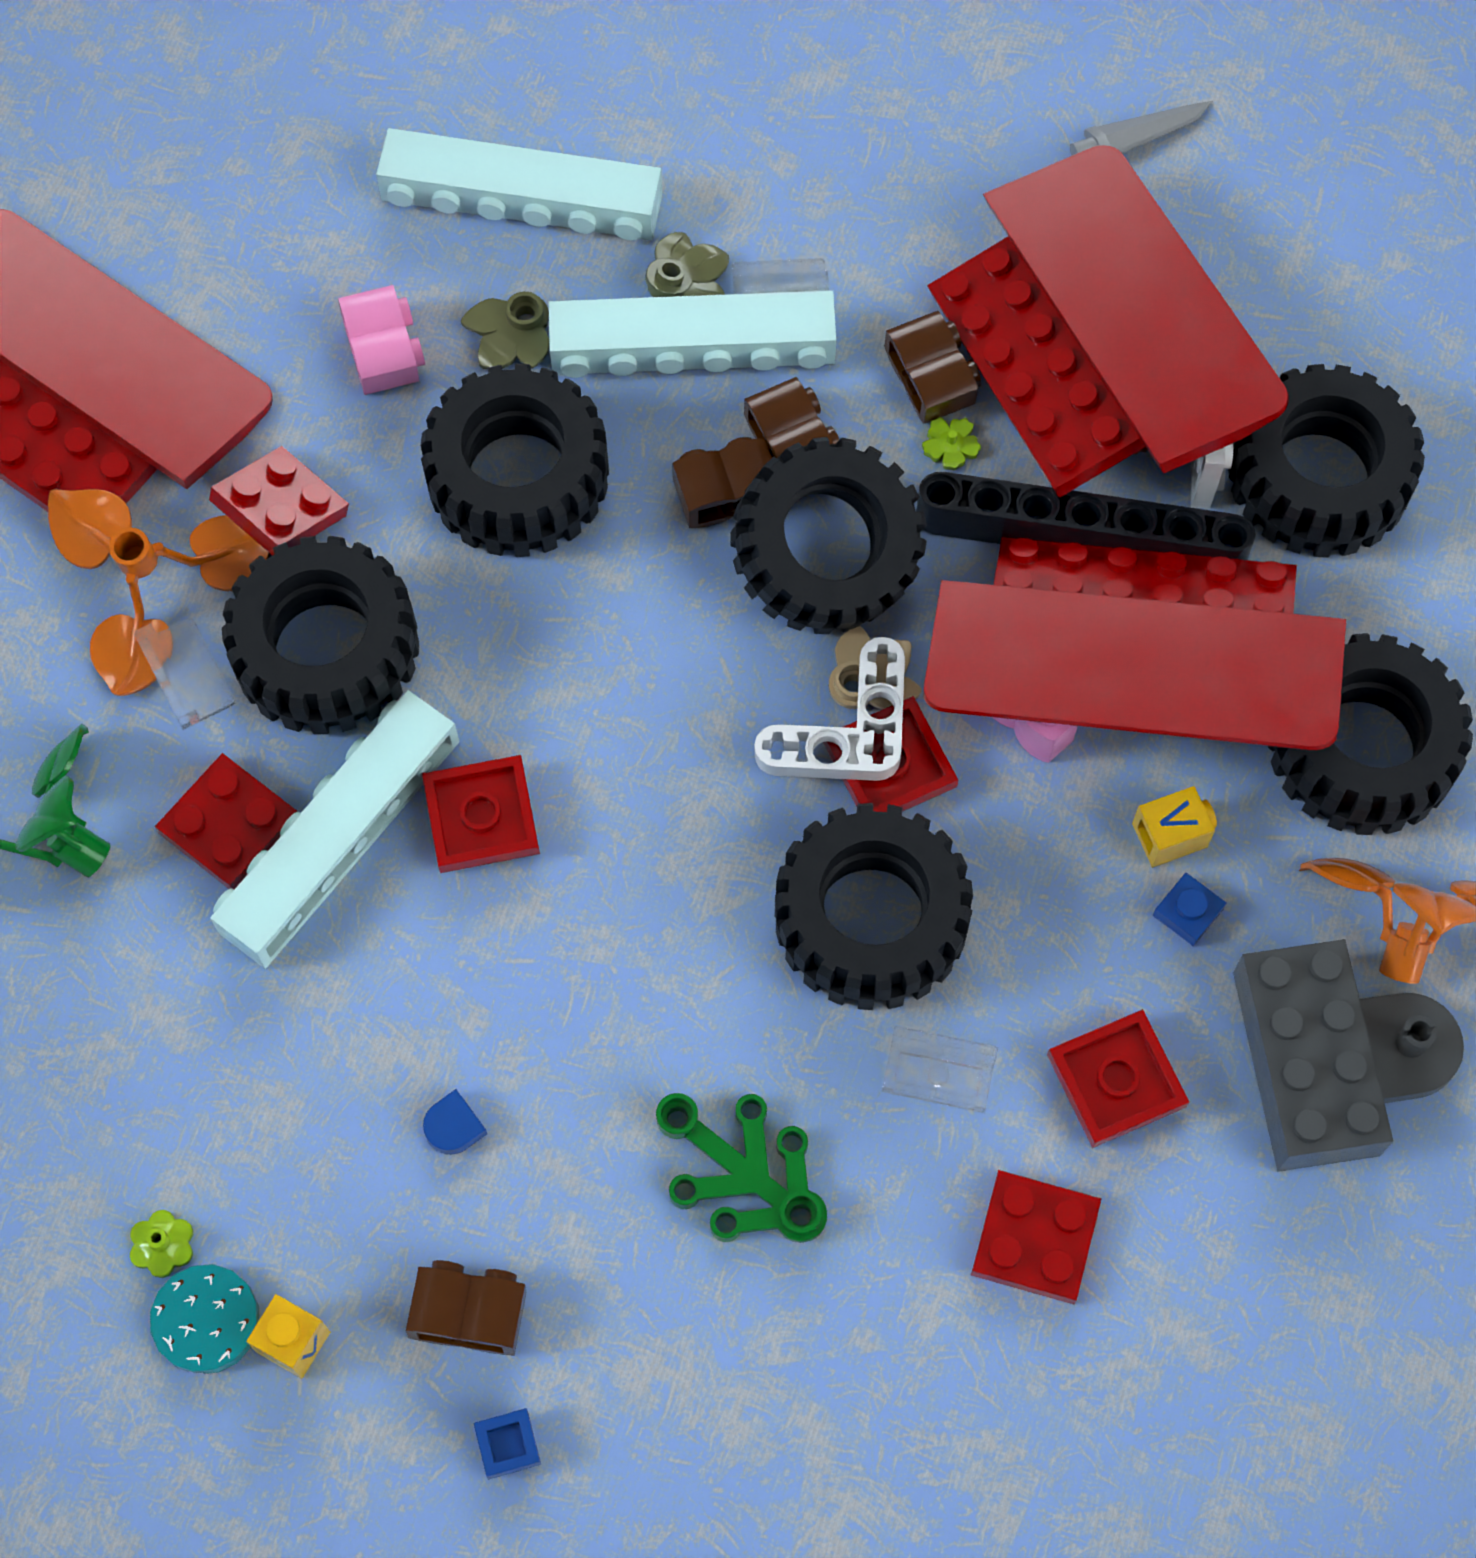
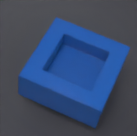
(1189, 909)
(507, 1443)

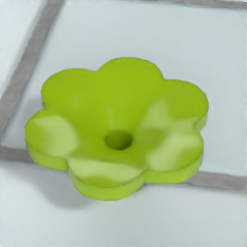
(169, 1252)

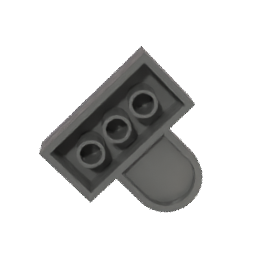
(1335, 1058)

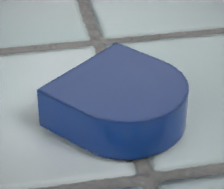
(452, 1125)

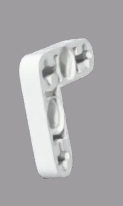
(853, 742)

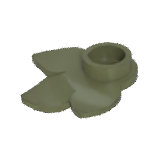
(685, 268)
(505, 335)

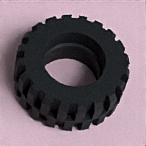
(504, 406)
(872, 492)
(1324, 516)
(310, 578)
(1430, 712)
(883, 844)

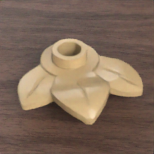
(848, 658)

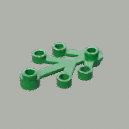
(747, 1174)

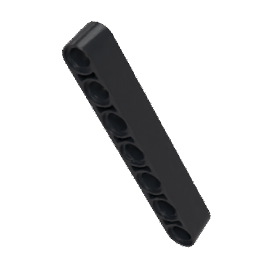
(1107, 515)

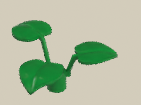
(55, 816)

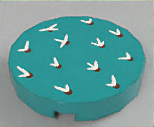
(204, 1319)

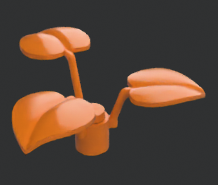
(99, 524)
(1409, 944)

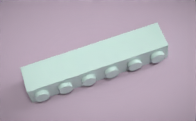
(520, 184)
(692, 333)
(334, 828)

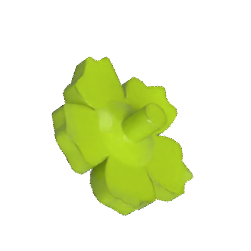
(951, 442)

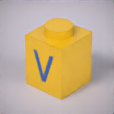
(1174, 826)
(288, 1336)

